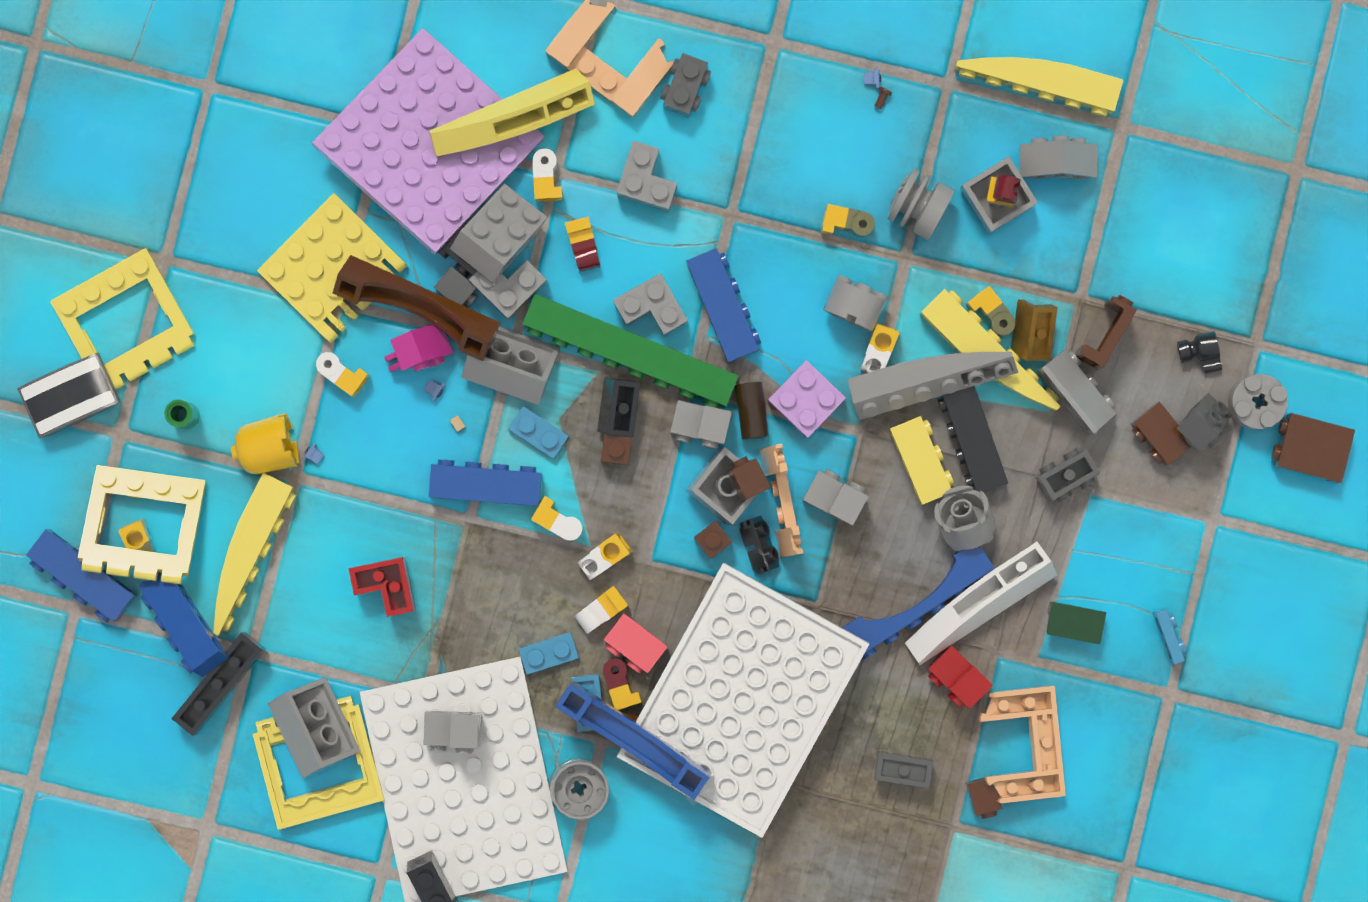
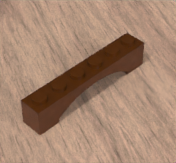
(369, 283)

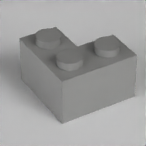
(1058, 158)
(639, 183)
(511, 293)
(653, 298)
(700, 423)
(836, 498)
(452, 729)

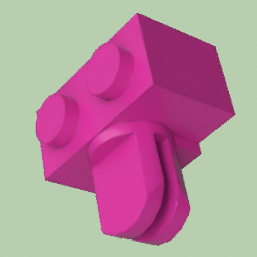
(419, 349)

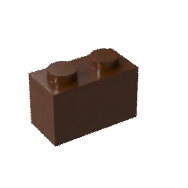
(1161, 434)

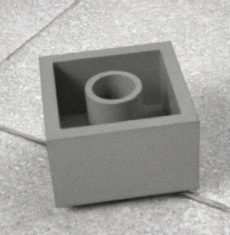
(995, 215)
(715, 489)

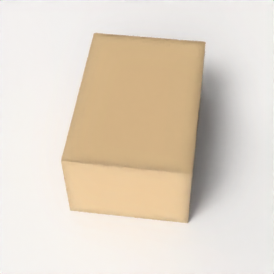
(457, 423)

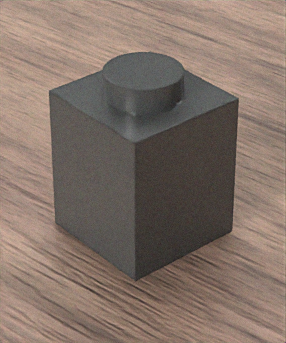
(457, 288)

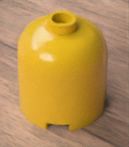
(266, 445)

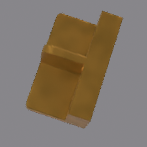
(1034, 331)

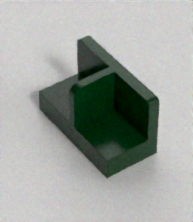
(1075, 622)

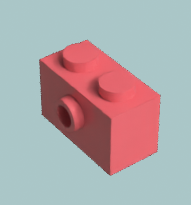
(634, 643)

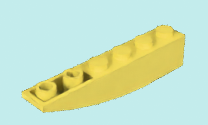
(1049, 80)
(515, 114)
(966, 335)
(249, 544)

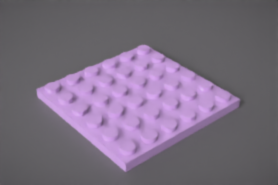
(388, 150)

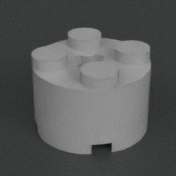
(855, 303)
(1243, 408)
(965, 518)

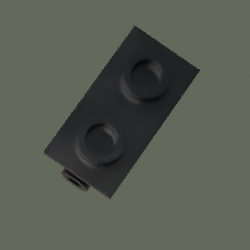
(765, 555)

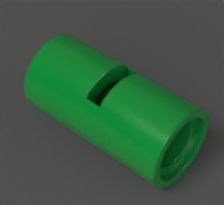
(172, 410)

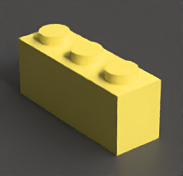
(921, 459)

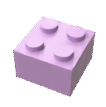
(806, 399)

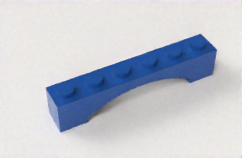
(967, 567)
(654, 752)

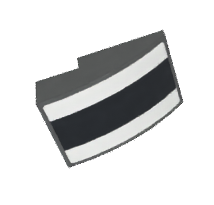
(69, 395)

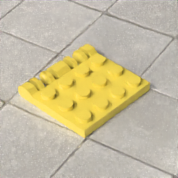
(313, 256)

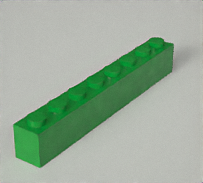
(629, 350)

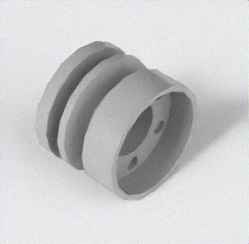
(920, 204)
(594, 793)

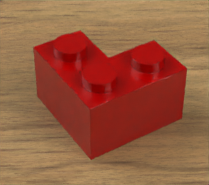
(390, 578)
(959, 677)

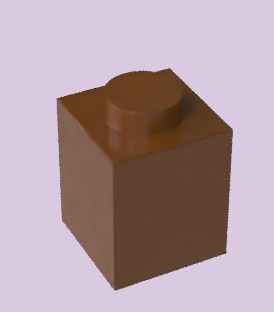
(616, 449)
(748, 478)
(712, 539)
(983, 798)

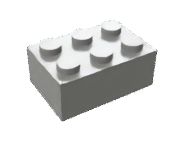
(498, 233)

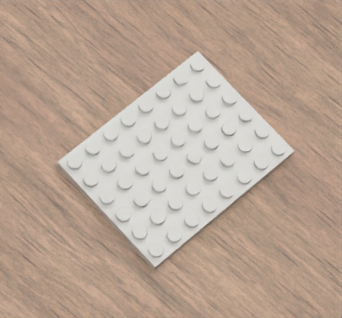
(749, 695)
(476, 811)

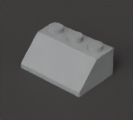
(514, 366)
(1077, 392)
(313, 727)

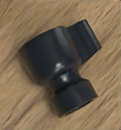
(1203, 347)

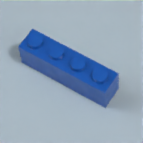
(722, 305)
(485, 484)
(98, 589)
(184, 625)

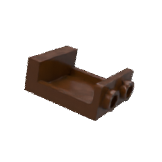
(1099, 357)
(1313, 447)

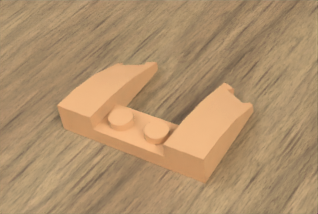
(570, 52)
(774, 464)
(1047, 775)

